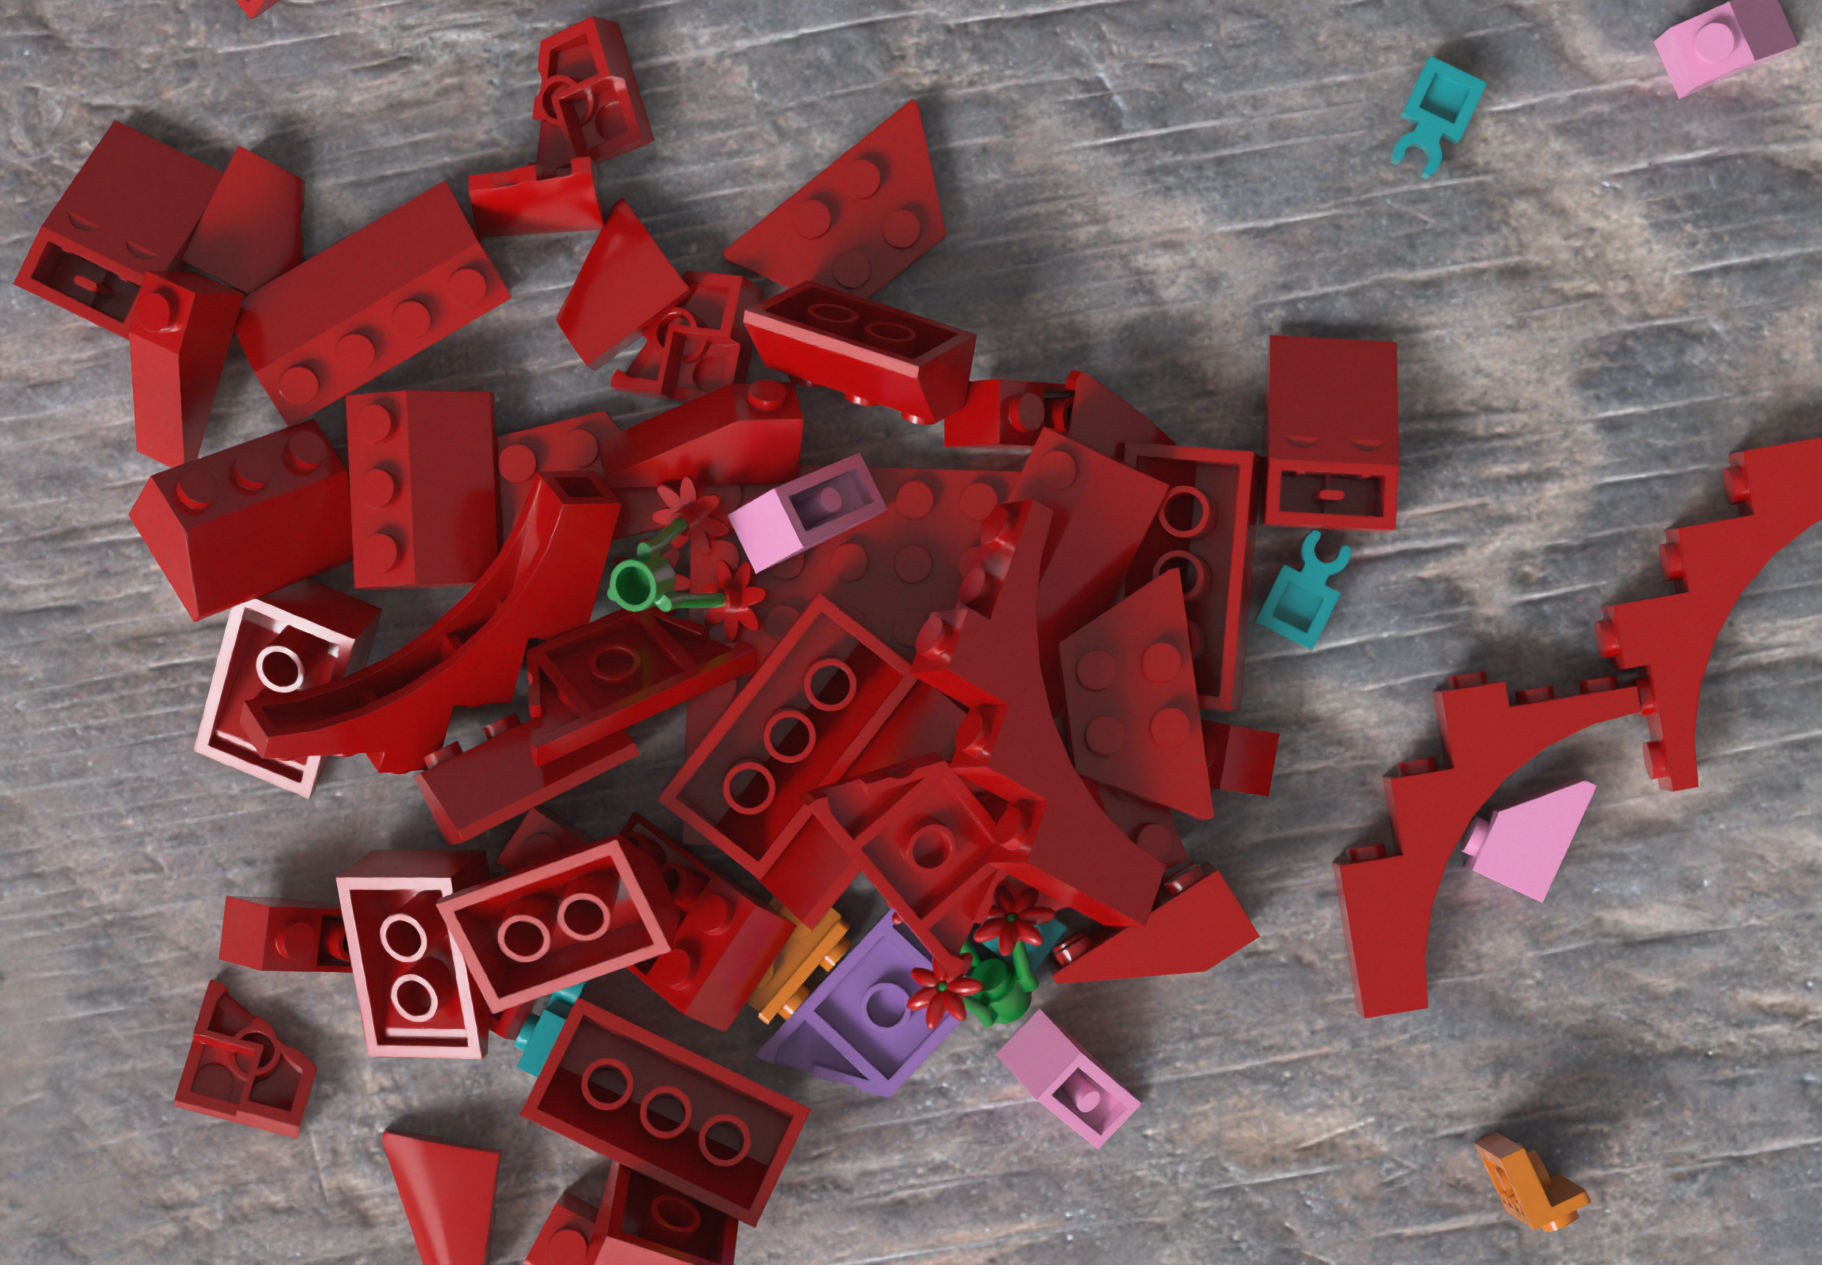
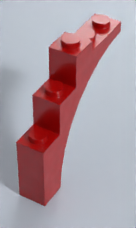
(1710, 567)
(471, 655)
(1009, 741)
(1483, 741)

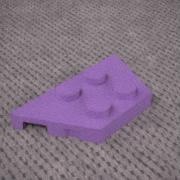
(858, 1019)

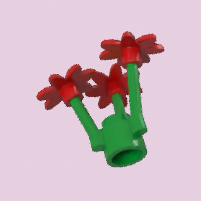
(651, 578)
(997, 987)

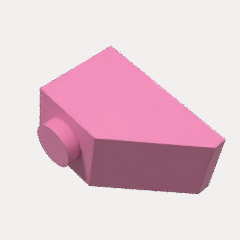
(1723, 43)
(807, 512)
(1527, 837)
(1067, 1079)

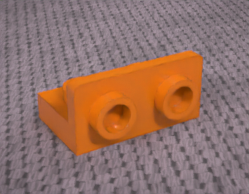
(782, 985)
(1526, 1185)

